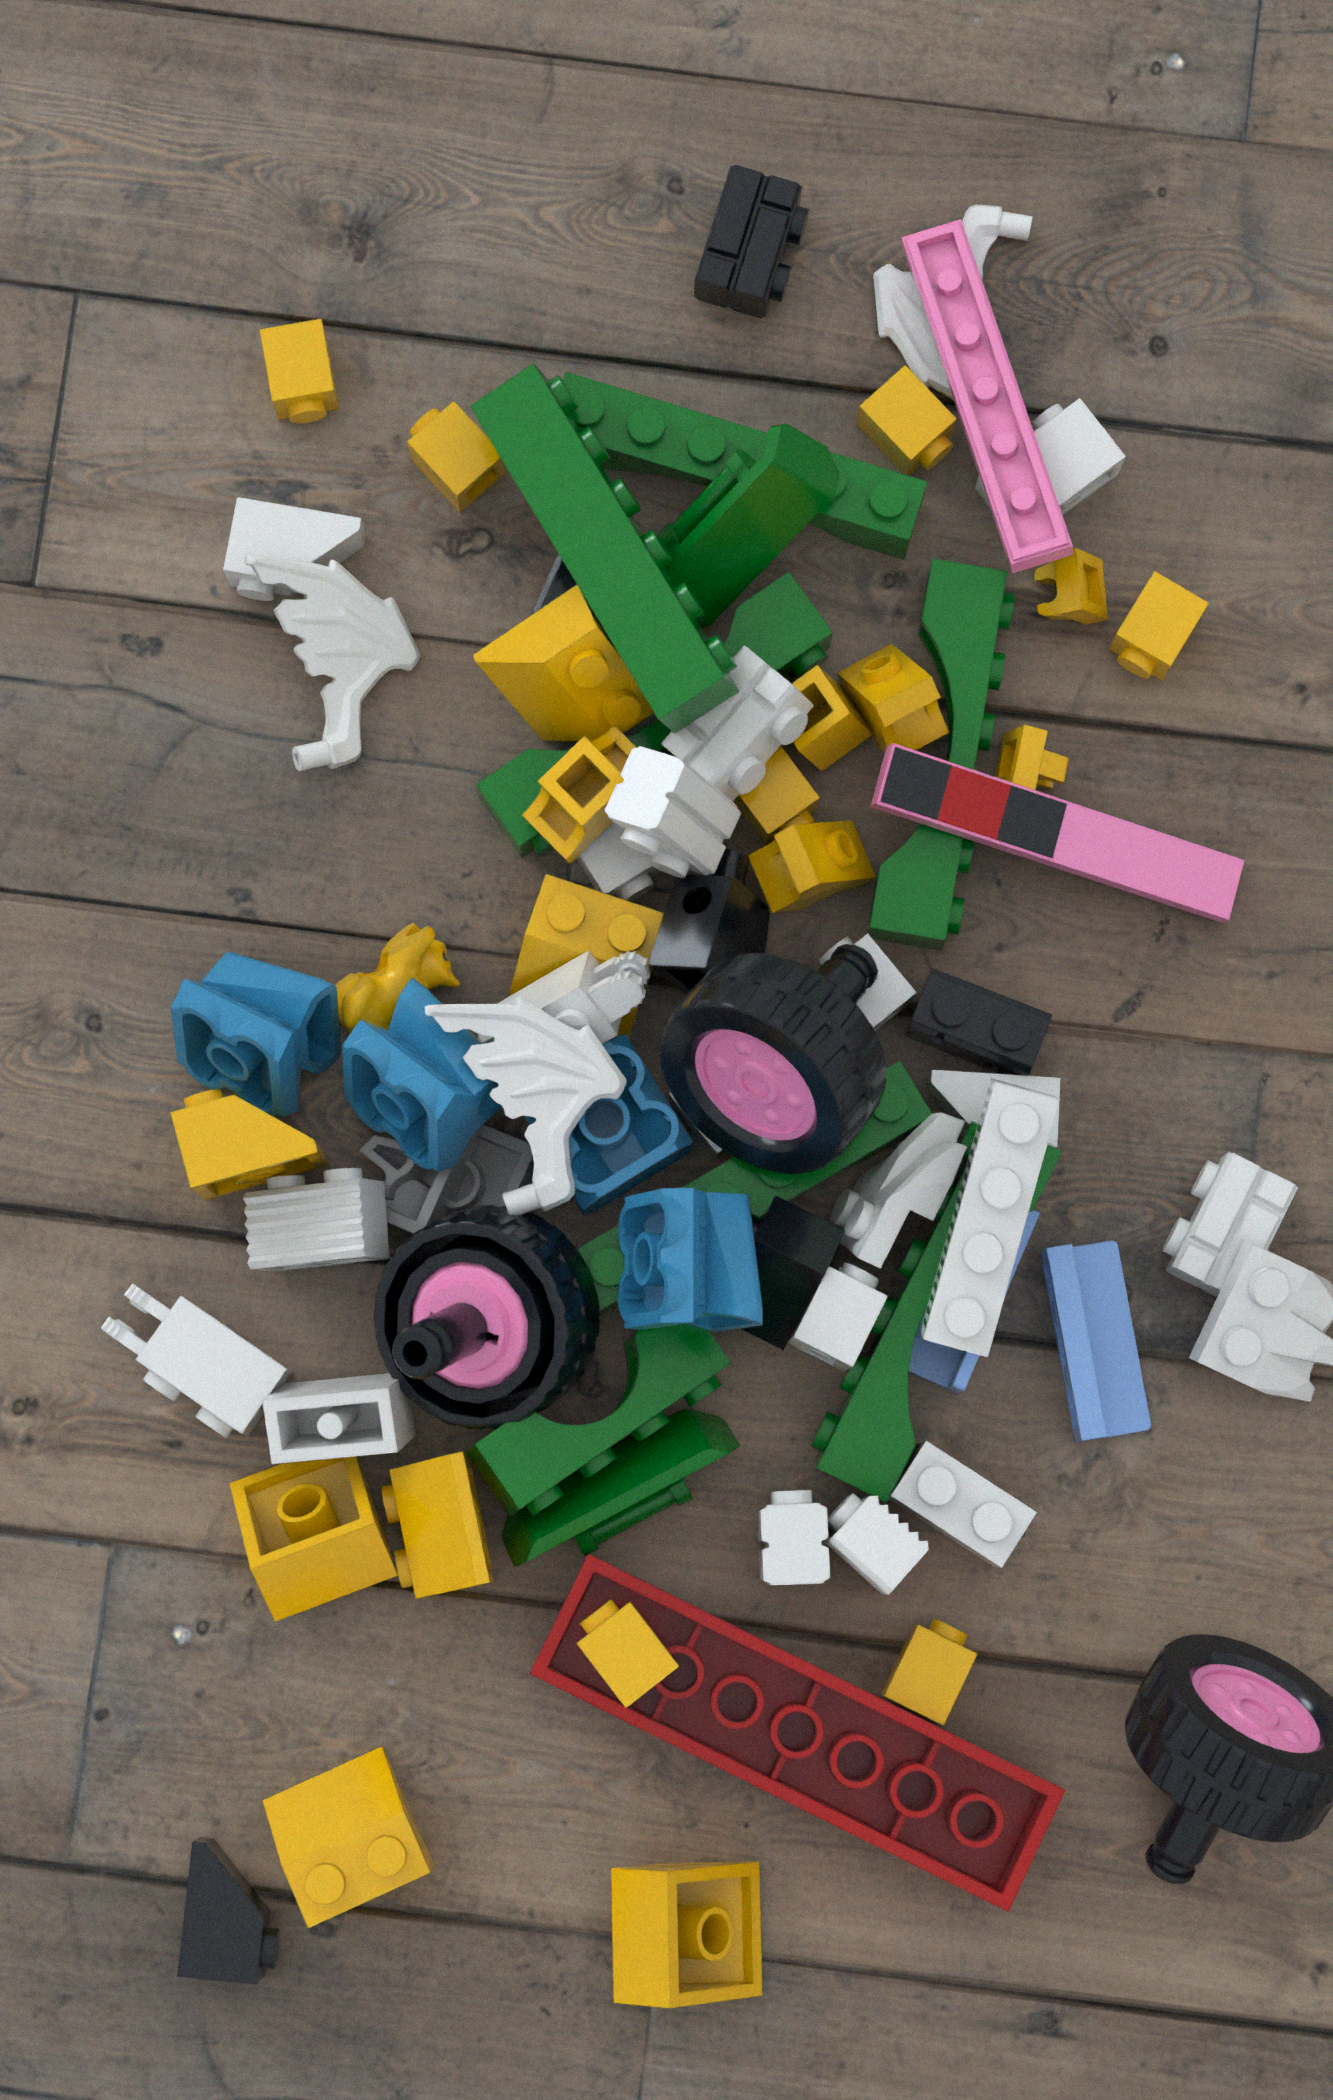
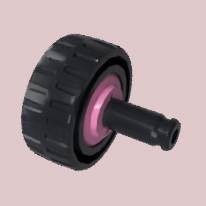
(777, 1058)
(486, 1317)
(1233, 1745)

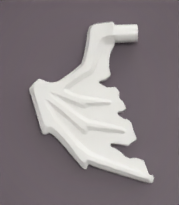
(899, 305)
(345, 637)
(541, 1074)

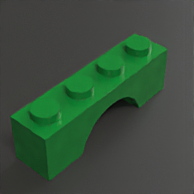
(533, 1455)

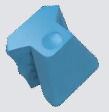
(256, 1030)
(417, 1082)
(626, 1137)
(688, 1261)

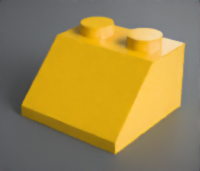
(564, 673)
(580, 919)
(238, 1146)
(439, 1526)
(311, 1533)
(346, 1837)
(686, 1933)

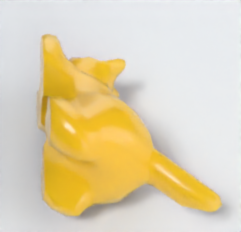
(406, 956)

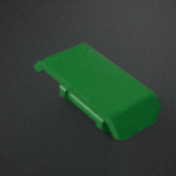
(748, 517)
(624, 1492)

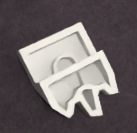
(909, 1179)
(1269, 1325)

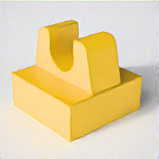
(1079, 588)
(1026, 762)

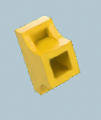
(895, 699)
(577, 791)
(811, 864)

